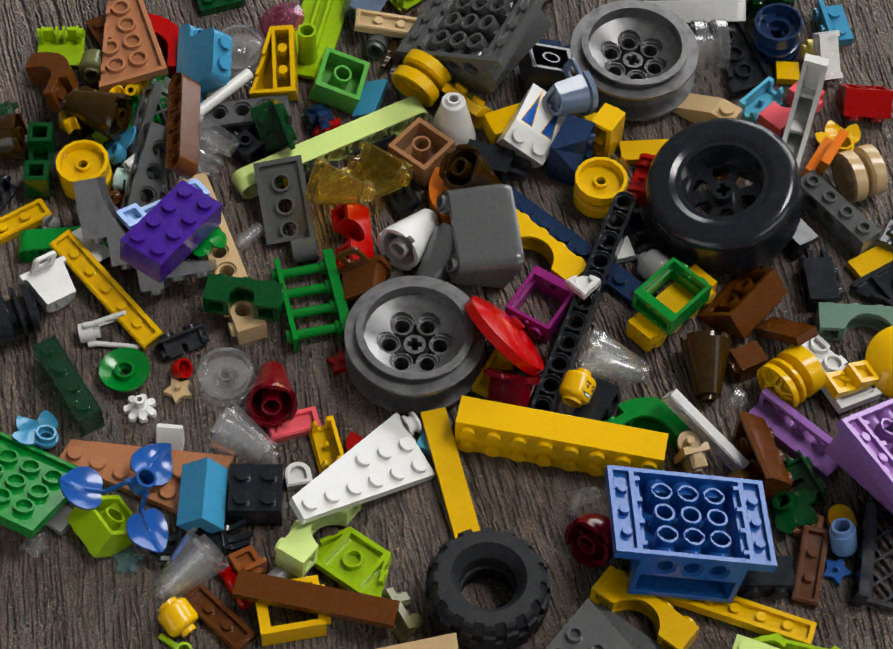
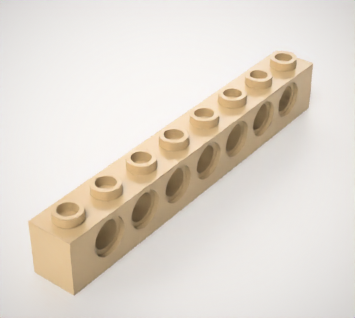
(244, 328)

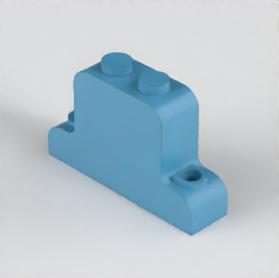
(204, 57)

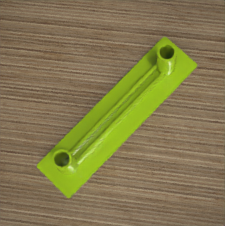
(320, 29)

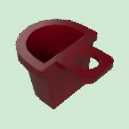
(510, 386)

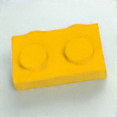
(475, 104)

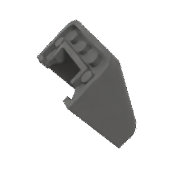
(484, 235)

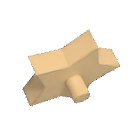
(178, 390)

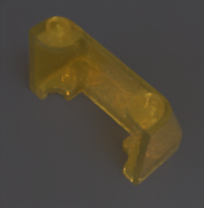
(364, 179)

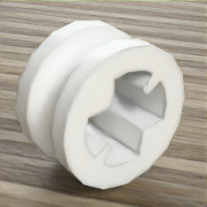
(412, 423)

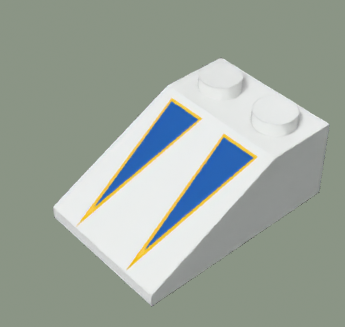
(531, 128)

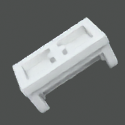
(827, 46)

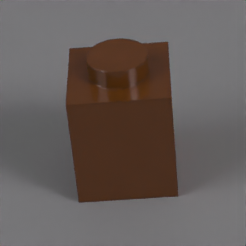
(745, 361)

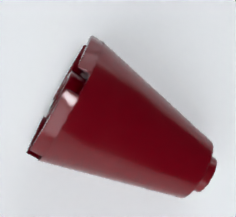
(271, 396)

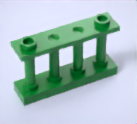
(330, 286)

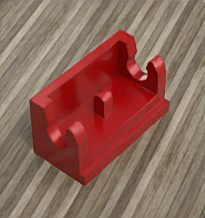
(638, 182)

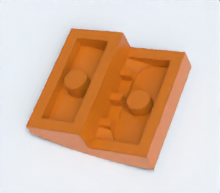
(825, 153)

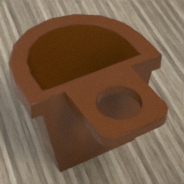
(361, 273)

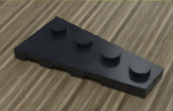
(745, 65)

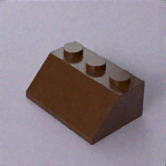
(744, 302)
(758, 446)

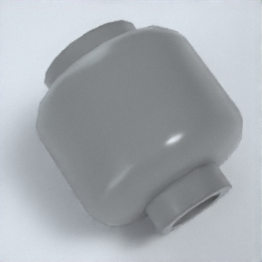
(650, 263)

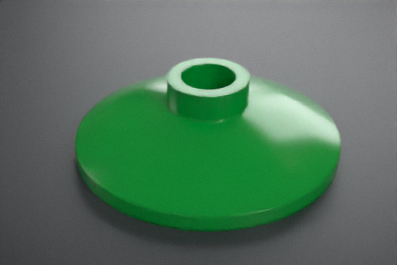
(124, 361)

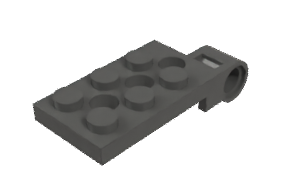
(304, 240)

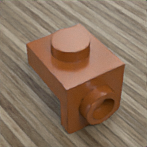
(247, 560)

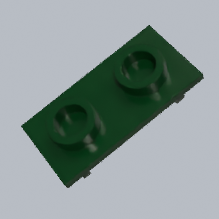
(803, 469)

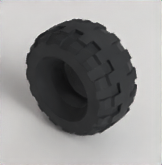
(494, 557)

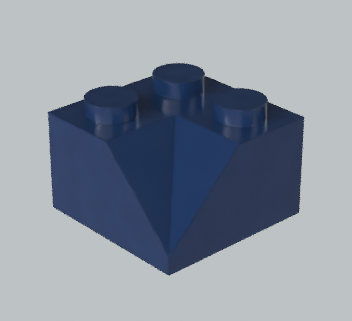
(571, 148)

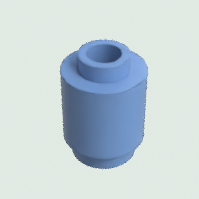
(843, 537)

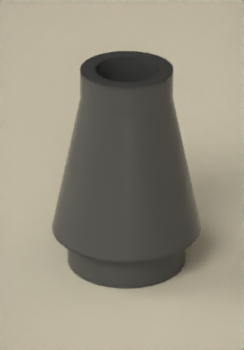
(376, 46)

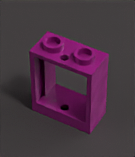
(549, 285)

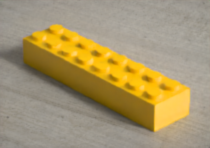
(554, 438)

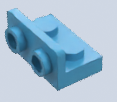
(833, 18)

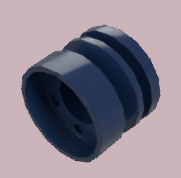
(777, 32)

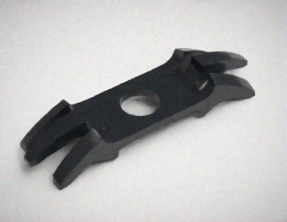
(219, 538)

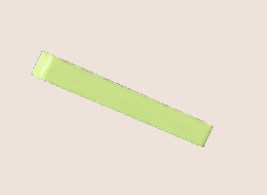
(340, 141)

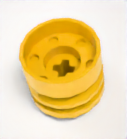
(792, 375)

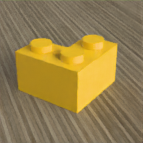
(609, 129)

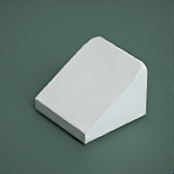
(170, 434)

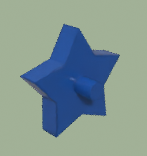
(836, 571)

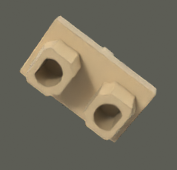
(691, 454)

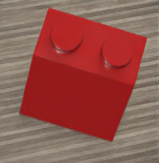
(865, 101)

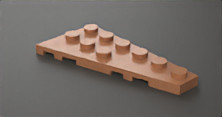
(129, 46)
(113, 465)

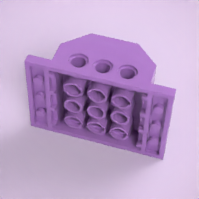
(866, 450)

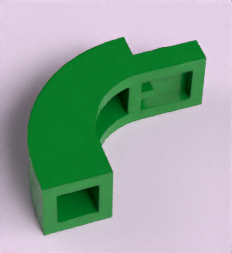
(650, 414)

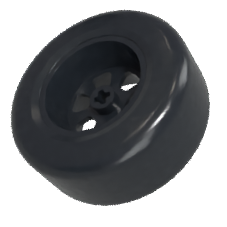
(717, 150)

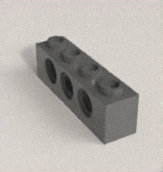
(236, 115)
(151, 135)
(837, 215)

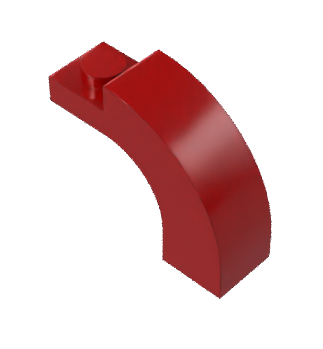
(167, 37)

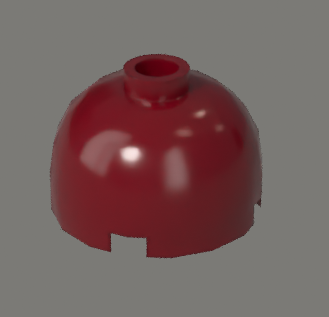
(590, 539)

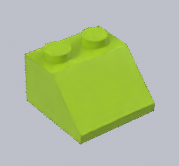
(103, 527)

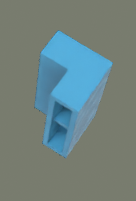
(203, 495)

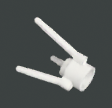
(91, 331)

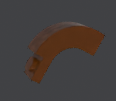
(55, 73)

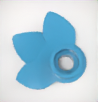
(118, 149)
(37, 432)

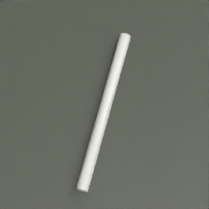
(211, 102)

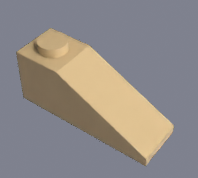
(702, 108)

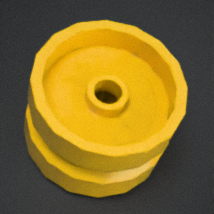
(421, 77)
(82, 161)
(596, 185)

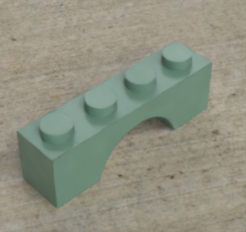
(836, 319)

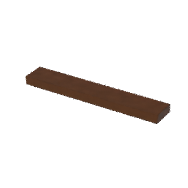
(316, 599)

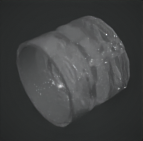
(212, 142)

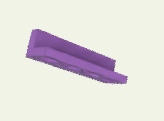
(795, 434)

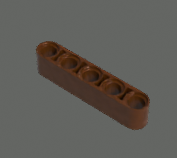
(183, 126)

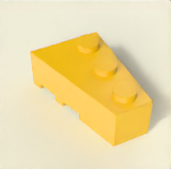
(278, 65)

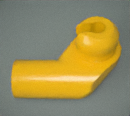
(134, 90)

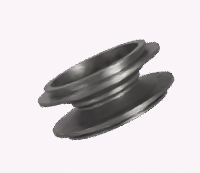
(637, 56)
(413, 307)

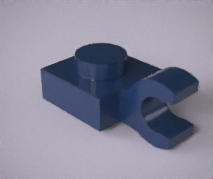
(320, 115)

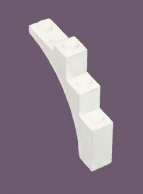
(805, 104)

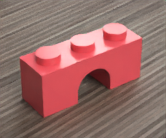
(775, 116)

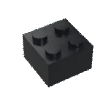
(256, 494)

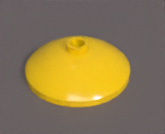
(880, 357)

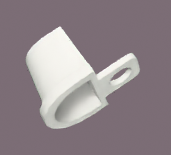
(49, 282)

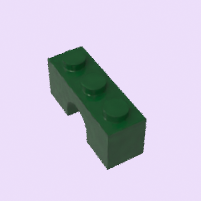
(40, 166)
(225, 290)

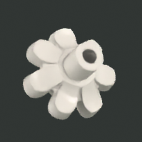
(140, 407)

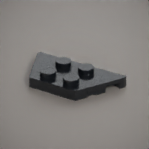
(876, 285)

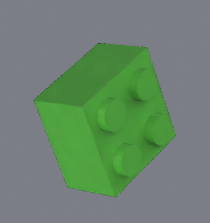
(339, 80)

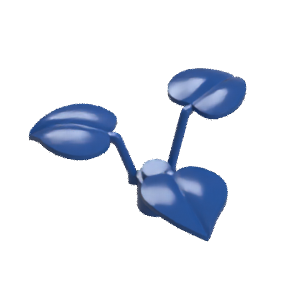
(151, 468)

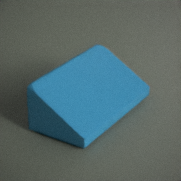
(371, 98)

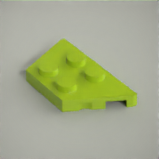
(354, 561)

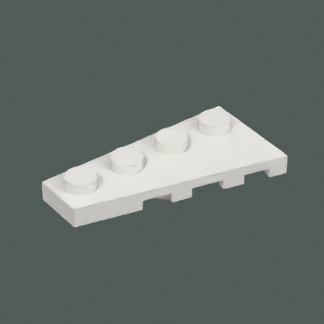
(831, 363)

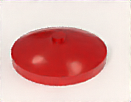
(505, 335)

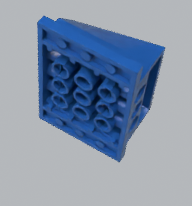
(688, 531)

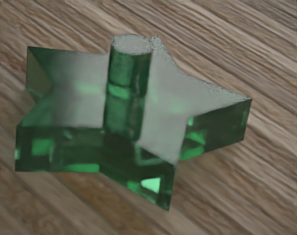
(7, 107)

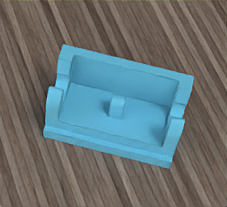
(759, 99)

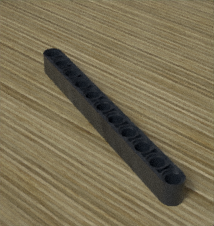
(584, 316)

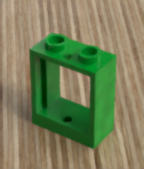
(656, 311)

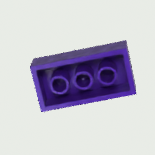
(170, 231)

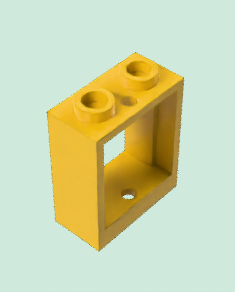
(292, 631)

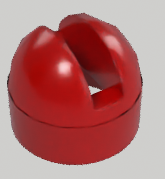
(181, 368)

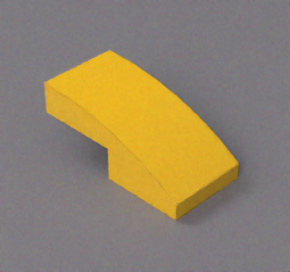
(851, 379)

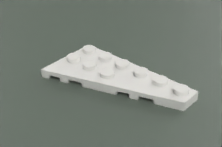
(372, 469)

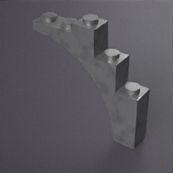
(102, 225)

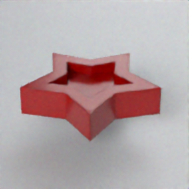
(338, 362)

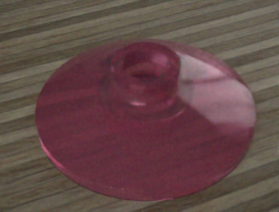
(282, 14)

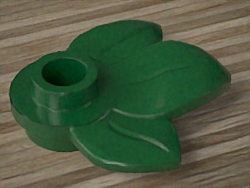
(796, 512)

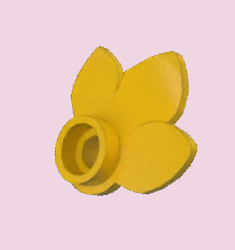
(832, 129)

